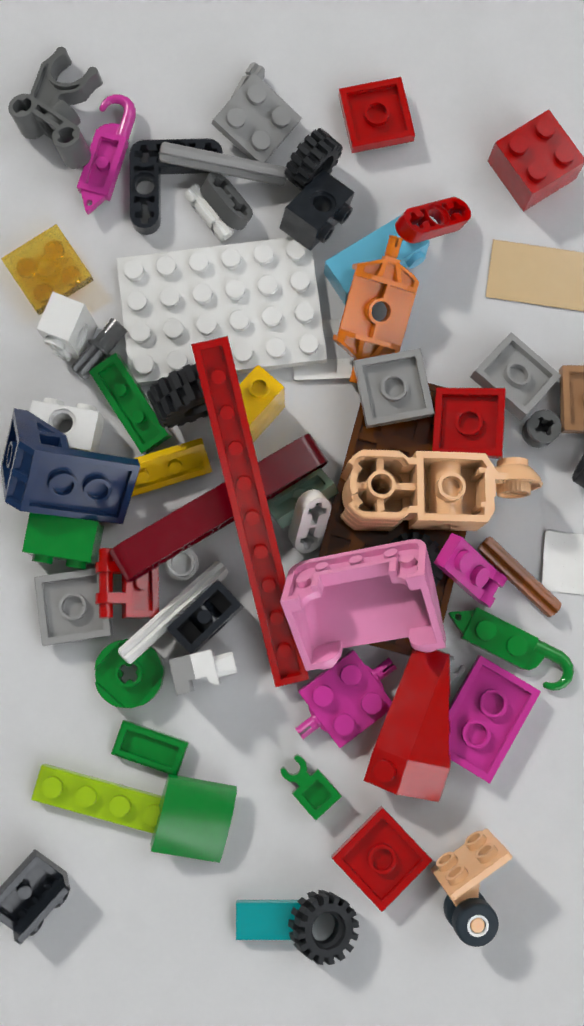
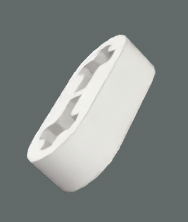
(306, 521)

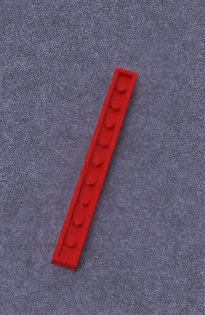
(248, 504)

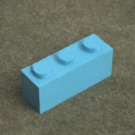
(371, 247)

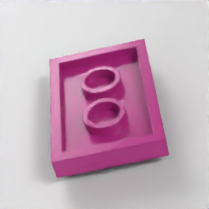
(487, 717)

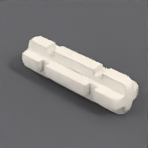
(206, 212)

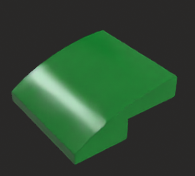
(194, 818)

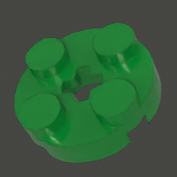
(129, 693)

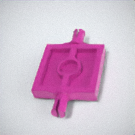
(346, 698)

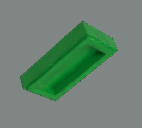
(150, 747)

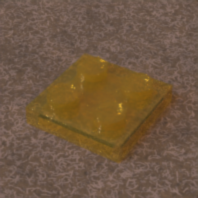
(47, 266)

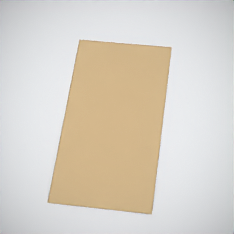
(536, 275)

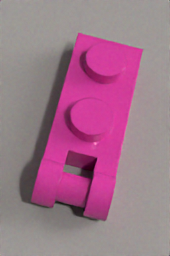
(469, 570)

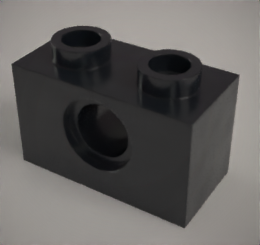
(317, 210)
(205, 617)

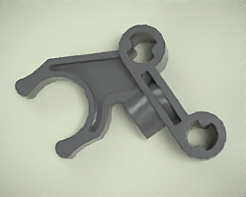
(49, 109)

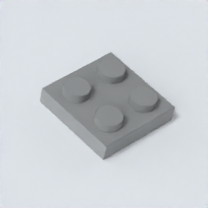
(256, 119)
(519, 372)
(393, 388)
(69, 608)

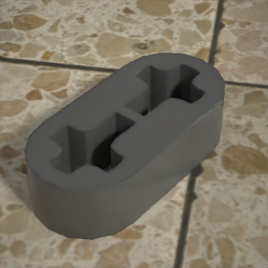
(226, 201)

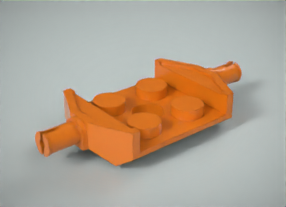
(376, 282)

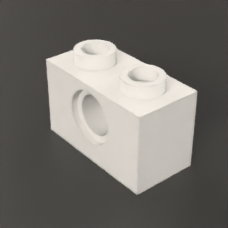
(66, 326)
(86, 426)

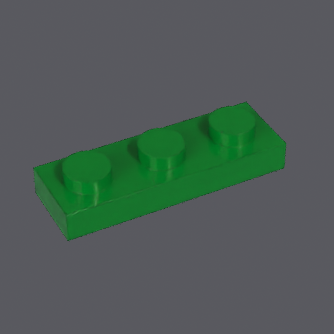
(129, 403)

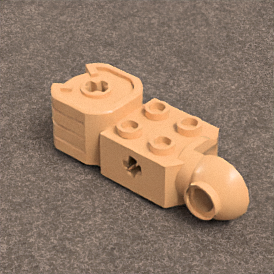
(430, 489)

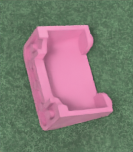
(362, 600)

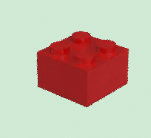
(536, 160)

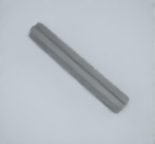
(222, 164)

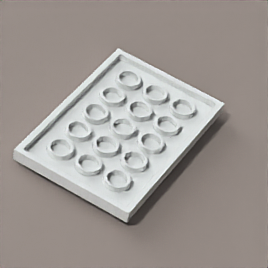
(248, 291)

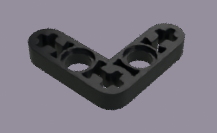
(152, 172)

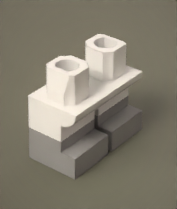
(200, 665)

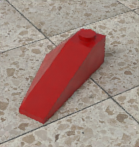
(414, 740)

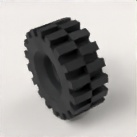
(178, 398)

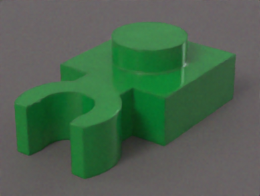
(314, 790)

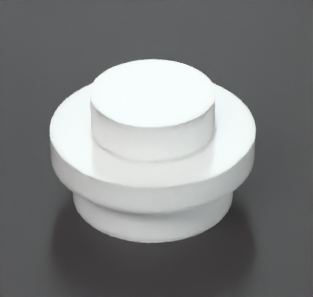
(183, 565)

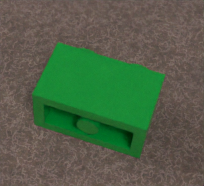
(63, 539)

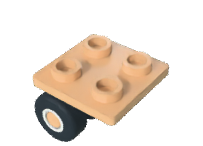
(461, 877)

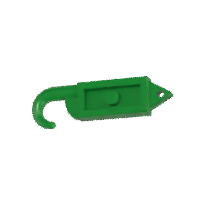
(511, 644)

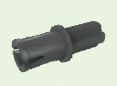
(99, 348)

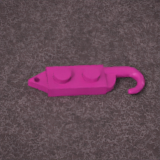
(107, 155)

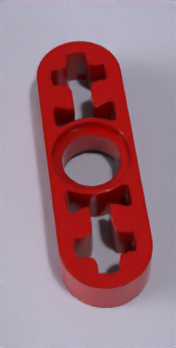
(427, 229)

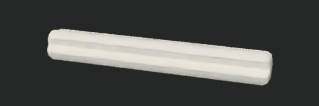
(157, 625)

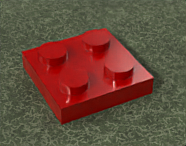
(376, 115)
(470, 420)
(381, 858)

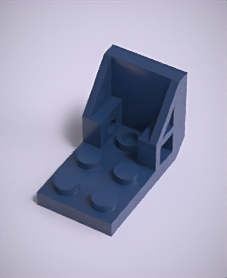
(52, 479)

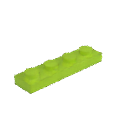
(97, 798)

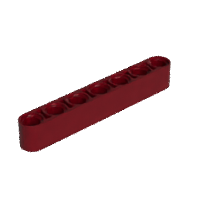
(211, 511)

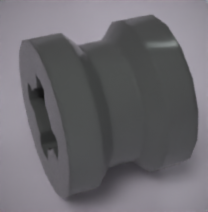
(535, 434)

